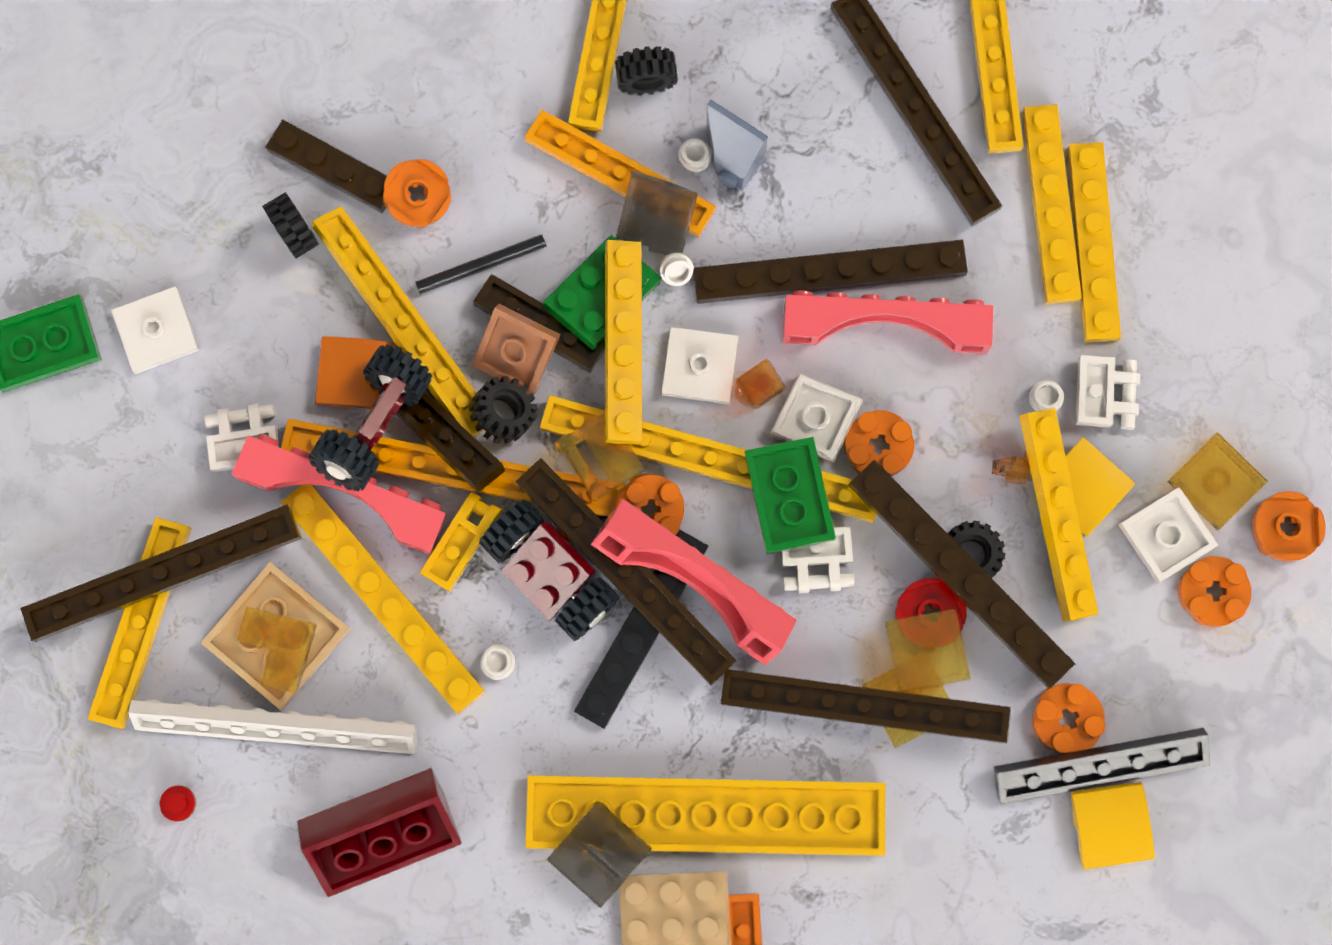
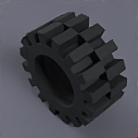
(646, 71)
(290, 225)
(513, 396)
(987, 539)

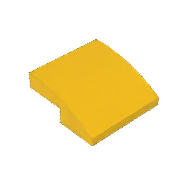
(1095, 484)
(1112, 825)

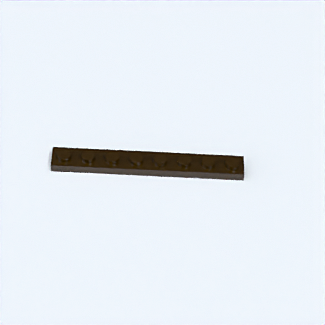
(917, 109)
(830, 271)
(160, 573)
(962, 574)
(633, 581)
(866, 706)

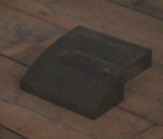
(656, 214)
(599, 854)

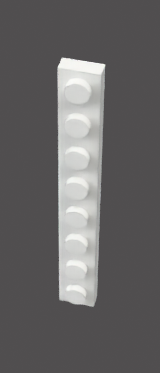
(273, 727)

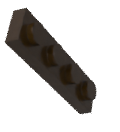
(328, 164)
(568, 346)
(451, 442)

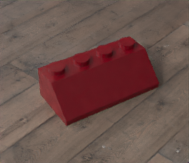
(378, 832)

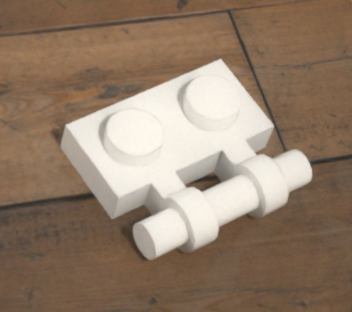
(1096, 392)
(227, 446)
(826, 553)

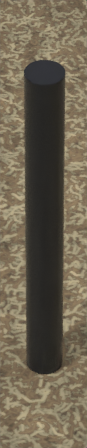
(480, 264)

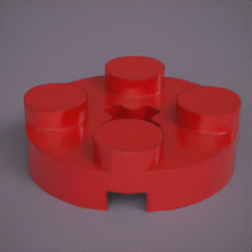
(931, 592)

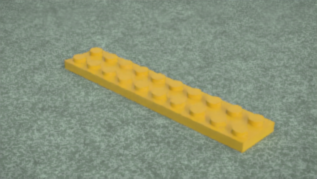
(717, 813)

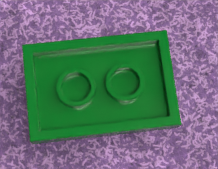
(581, 297)
(46, 343)
(790, 495)

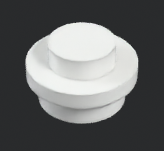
(694, 155)
(676, 269)
(1046, 395)
(497, 662)

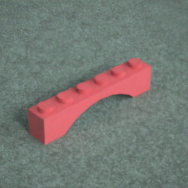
(956, 325)
(272, 468)
(752, 619)

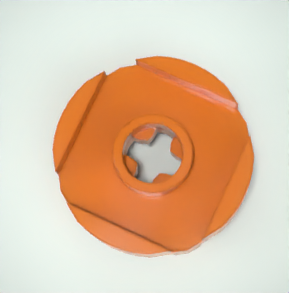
(436, 190)
(879, 424)
(664, 495)
(1301, 512)
(1230, 578)
(1075, 699)

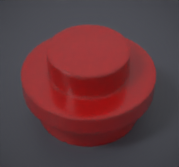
(177, 803)

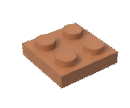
(515, 348)

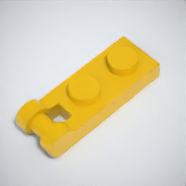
(459, 543)

